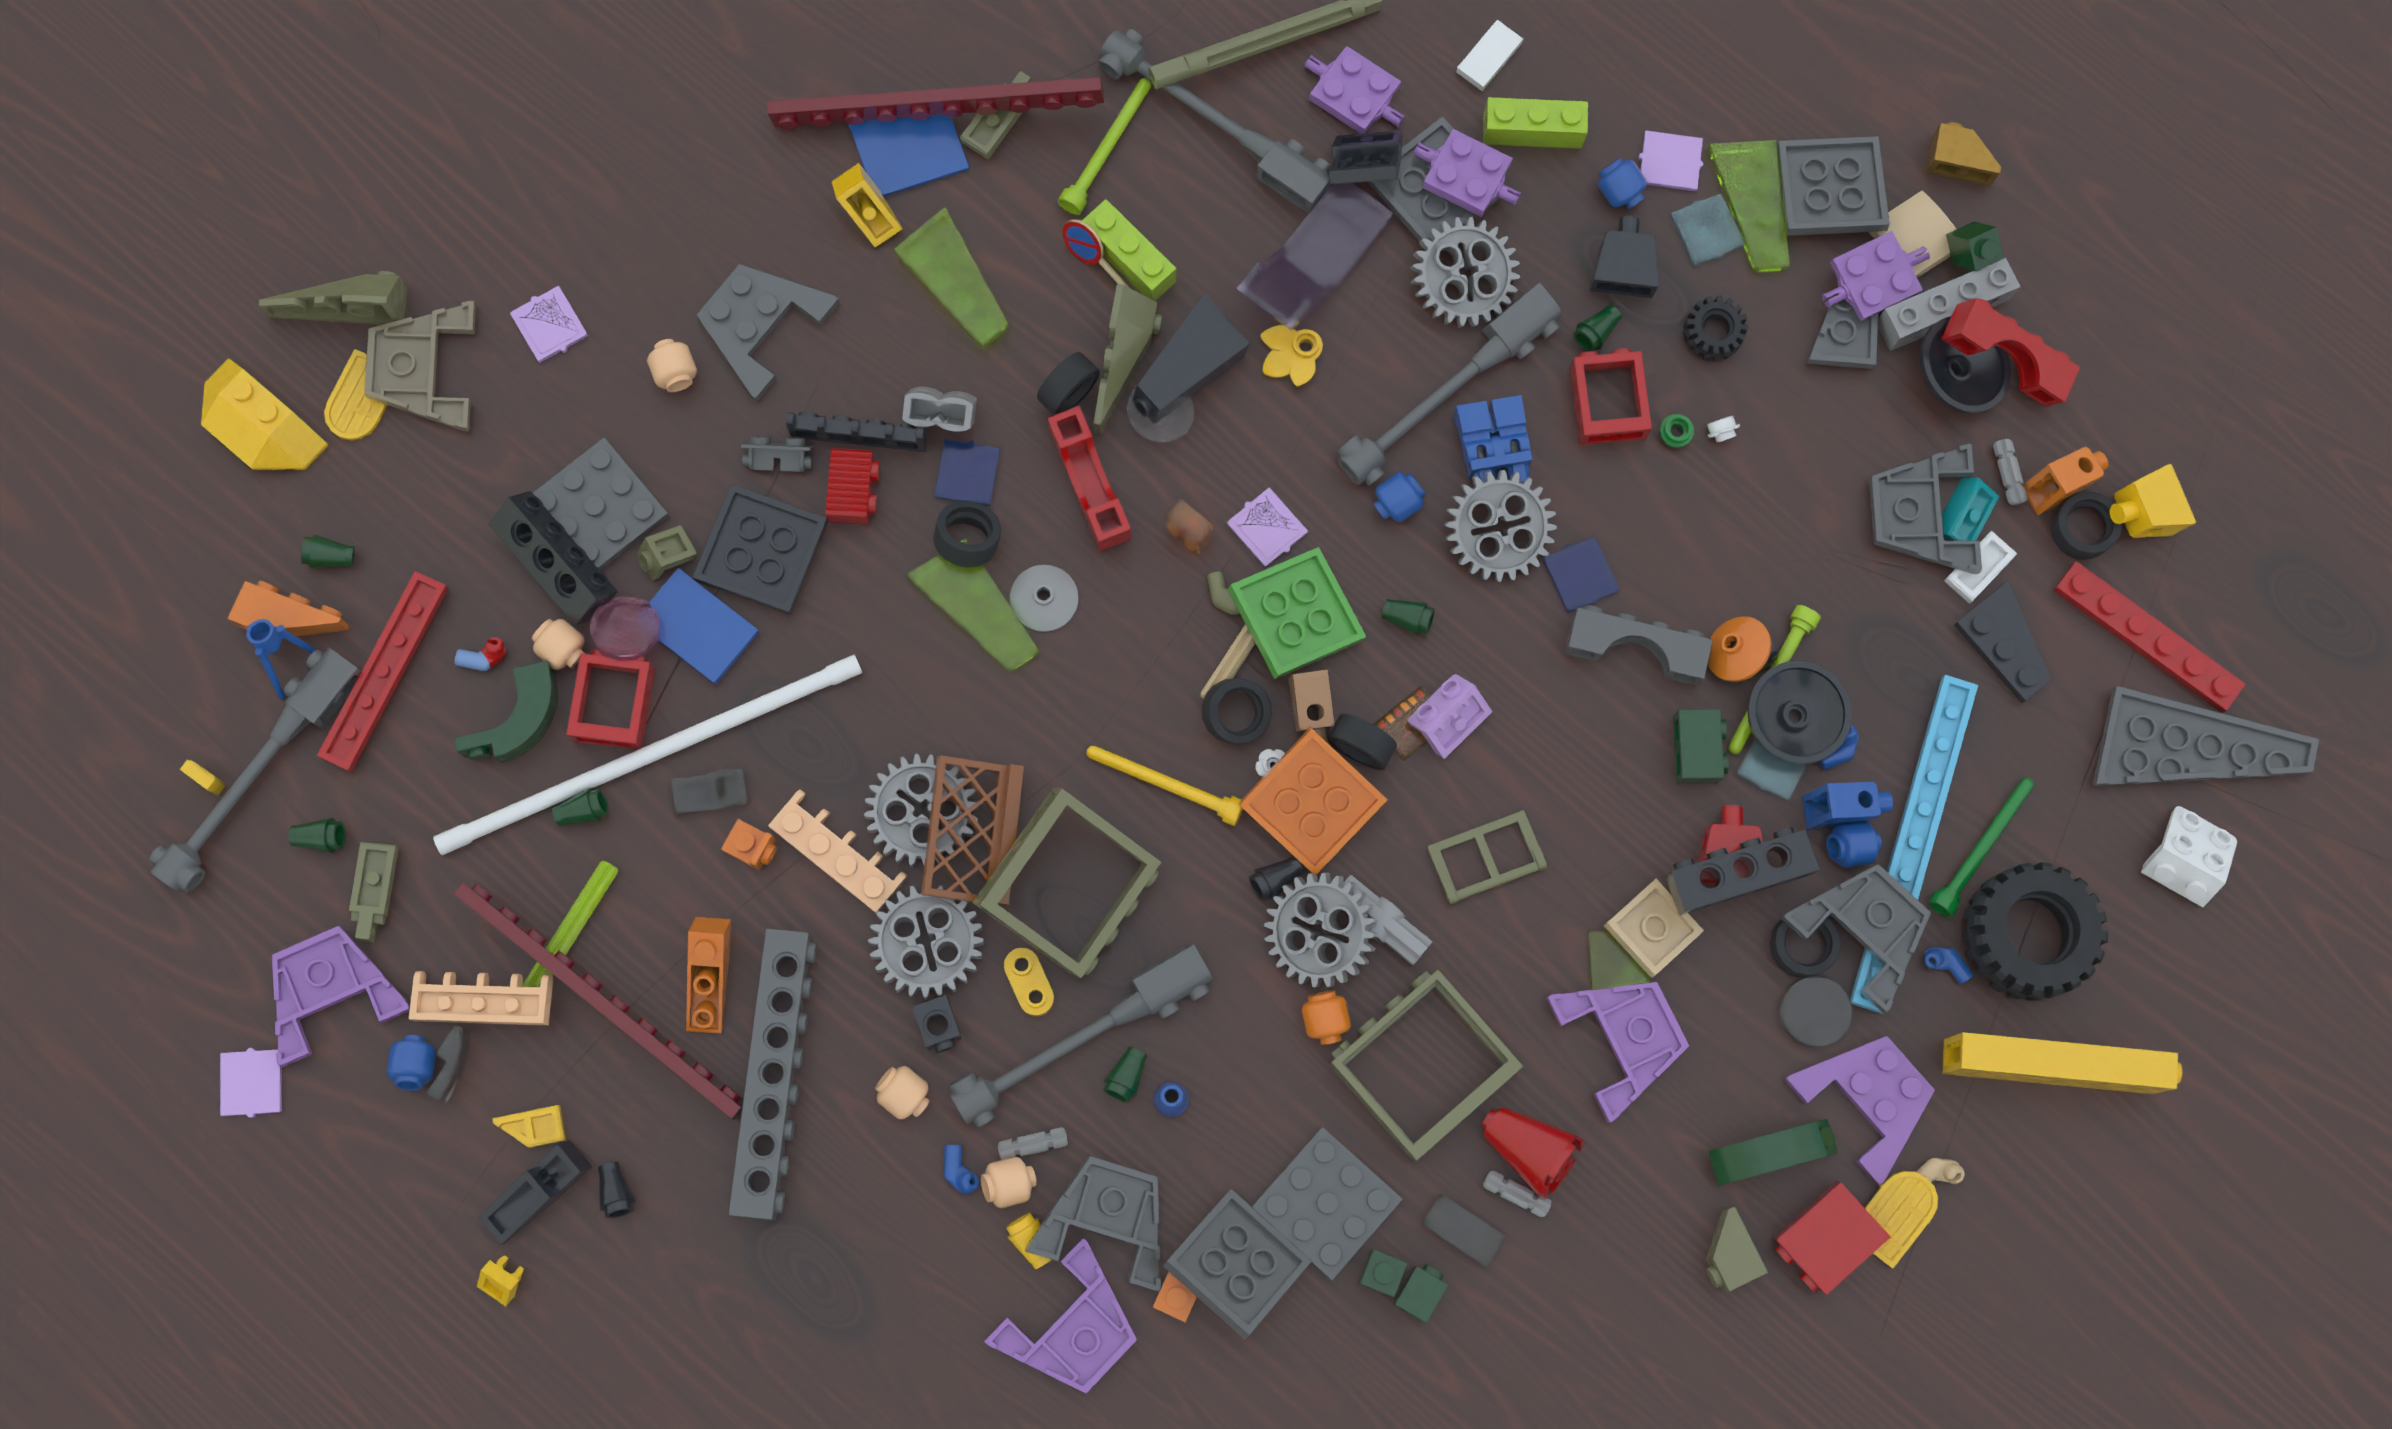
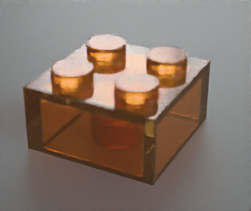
(1189, 526)

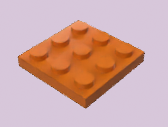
(1312, 801)

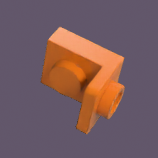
(750, 845)
(1175, 1299)

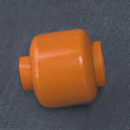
(1326, 1016)

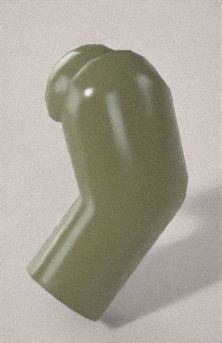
(1219, 593)

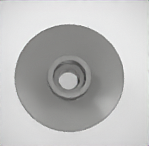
(1047, 614)

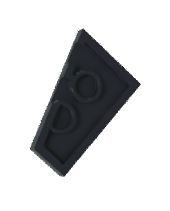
(2005, 642)

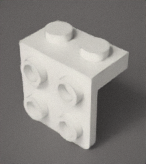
(2192, 857)

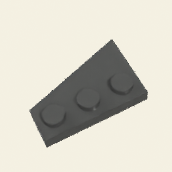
(1845, 339)

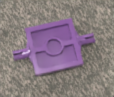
(1354, 90)
(1467, 173)
(1876, 276)

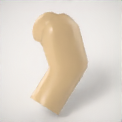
(1942, 1170)

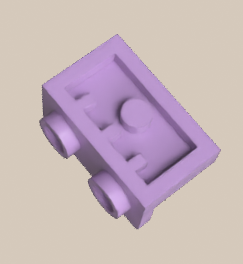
(1450, 715)

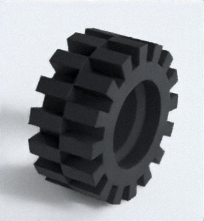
(1715, 309)

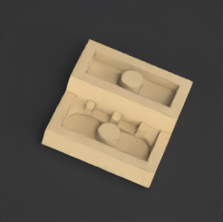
(1920, 224)

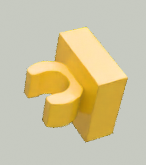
(498, 1282)

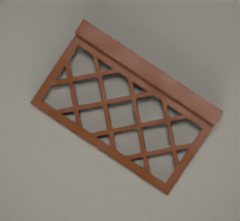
(1003, 824)

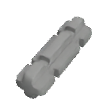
(2010, 471)
(1033, 1143)
(1516, 1193)

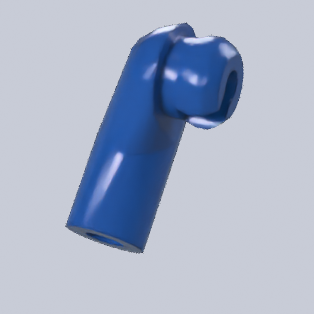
(1844, 752)
(1948, 959)
(956, 1173)

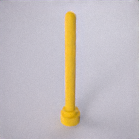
(1227, 807)

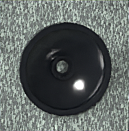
(1977, 379)
(1816, 698)

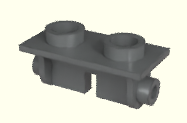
(763, 453)

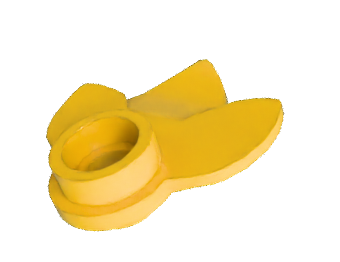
(1287, 356)

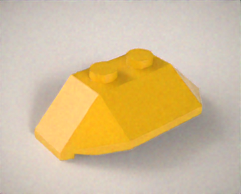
(256, 422)

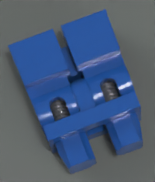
(1492, 436)

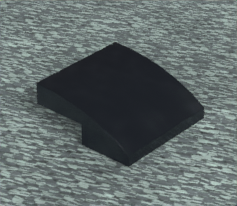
(1366, 157)

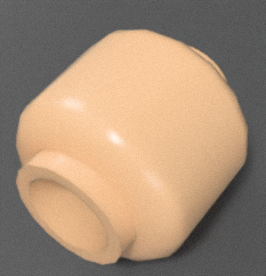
(672, 365)
(558, 644)
(902, 1092)
(1008, 1182)

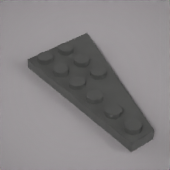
(2177, 742)

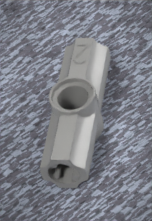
(1392, 926)

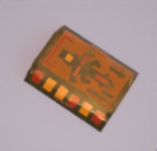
(1397, 726)

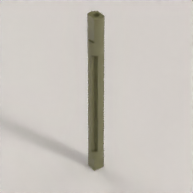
(1260, 40)

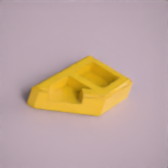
(535, 1126)

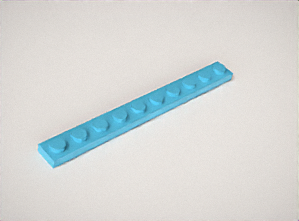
(1924, 803)

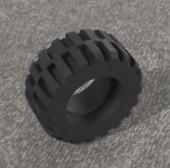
(2076, 916)

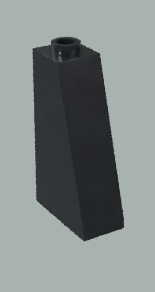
(1191, 360)

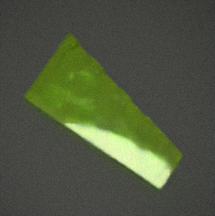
(1755, 197)
(948, 271)
(977, 607)

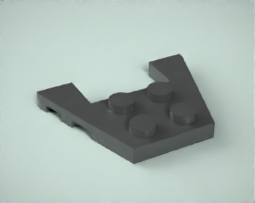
(746, 313)
(1909, 510)
(1879, 917)
(1109, 1203)

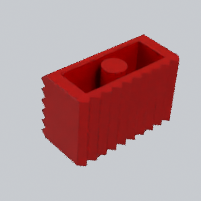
(851, 486)

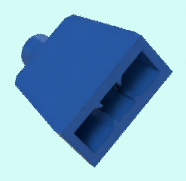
(1844, 803)

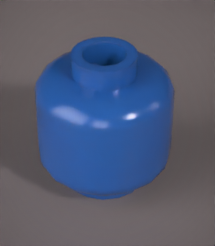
(1622, 183)
(1399, 497)
(1853, 844)
(411, 1063)

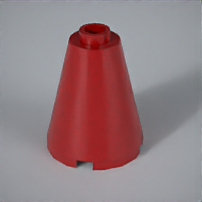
(1532, 1148)

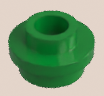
(1681, 422)

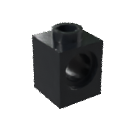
(937, 1008)

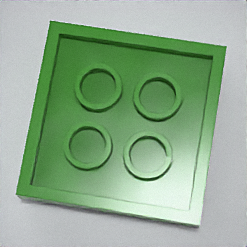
(1296, 613)

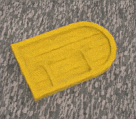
(348, 409)
(1903, 1210)

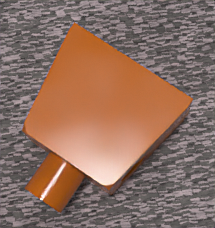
(2072, 474)

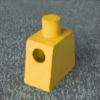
(2153, 505)

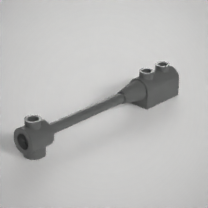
(1280, 164)
(1507, 335)
(309, 700)
(1156, 992)

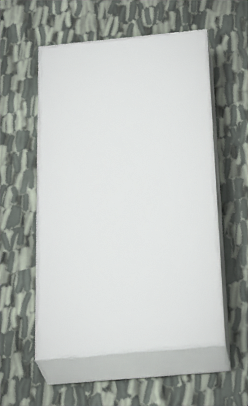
(1489, 55)
(1994, 557)

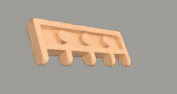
(835, 855)
(480, 1002)

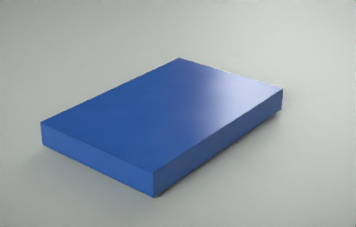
(700, 626)

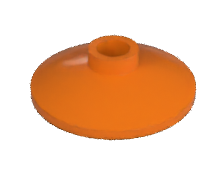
(1746, 656)

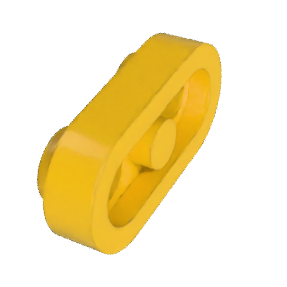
(1029, 981)

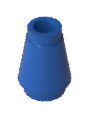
(1171, 1109)

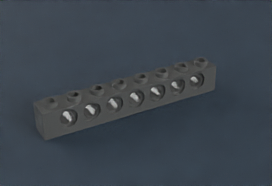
(778, 947)

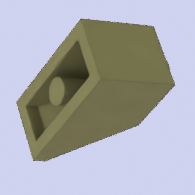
(1733, 1254)

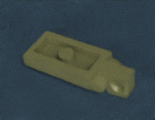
(988, 131)
(372, 888)

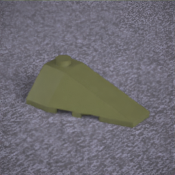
(1131, 335)

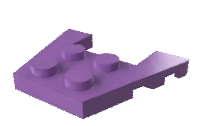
(321, 975)
(1638, 1030)
(1881, 1088)
(1084, 1339)

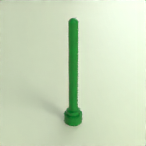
(1946, 900)

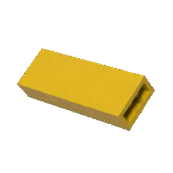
(2061, 1063)

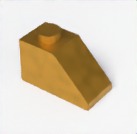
(1961, 155)

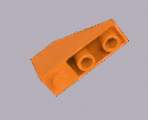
(294, 613)
(707, 974)

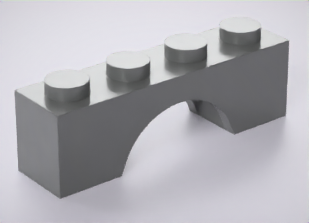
(1681, 654)

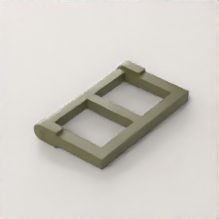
(1453, 896)

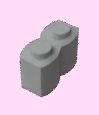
(929, 407)

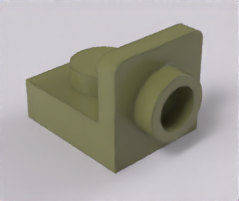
(665, 551)

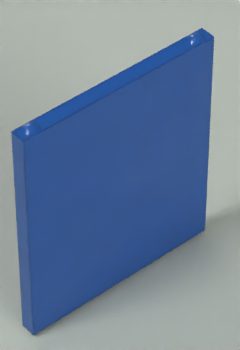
(909, 152)

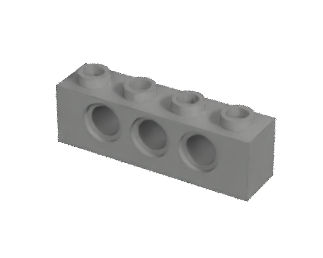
(1915, 316)

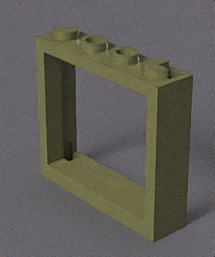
(1022, 851)
(1396, 1009)

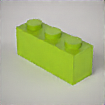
(1535, 122)
(1131, 252)

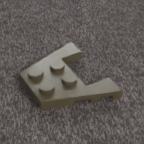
(404, 364)

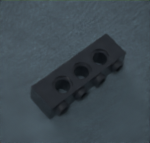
(552, 557)
(1691, 895)

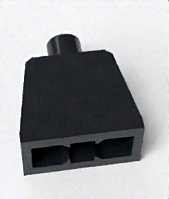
(1626, 262)

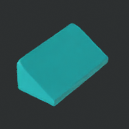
(1968, 510)

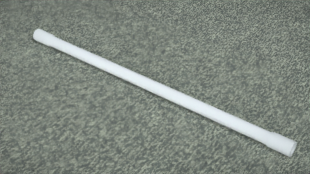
(466, 833)

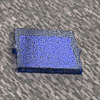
(967, 472)
(1581, 574)

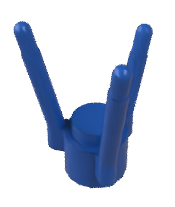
(267, 641)

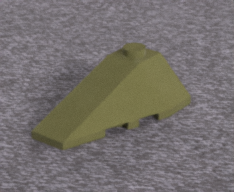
(352, 300)

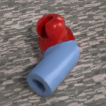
(484, 659)

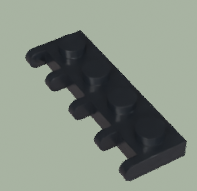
(852, 431)

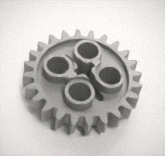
(1495, 269)
(1493, 495)
(900, 834)
(1330, 900)
(895, 949)

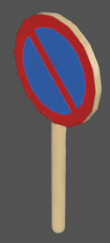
(1087, 246)

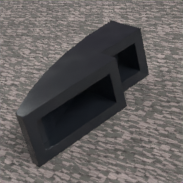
(535, 1191)

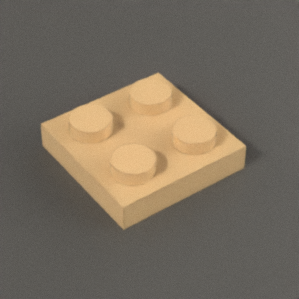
(1653, 929)

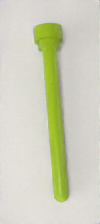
(1074, 198)
(1802, 622)

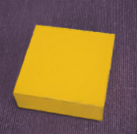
(203, 777)

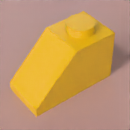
(866, 205)

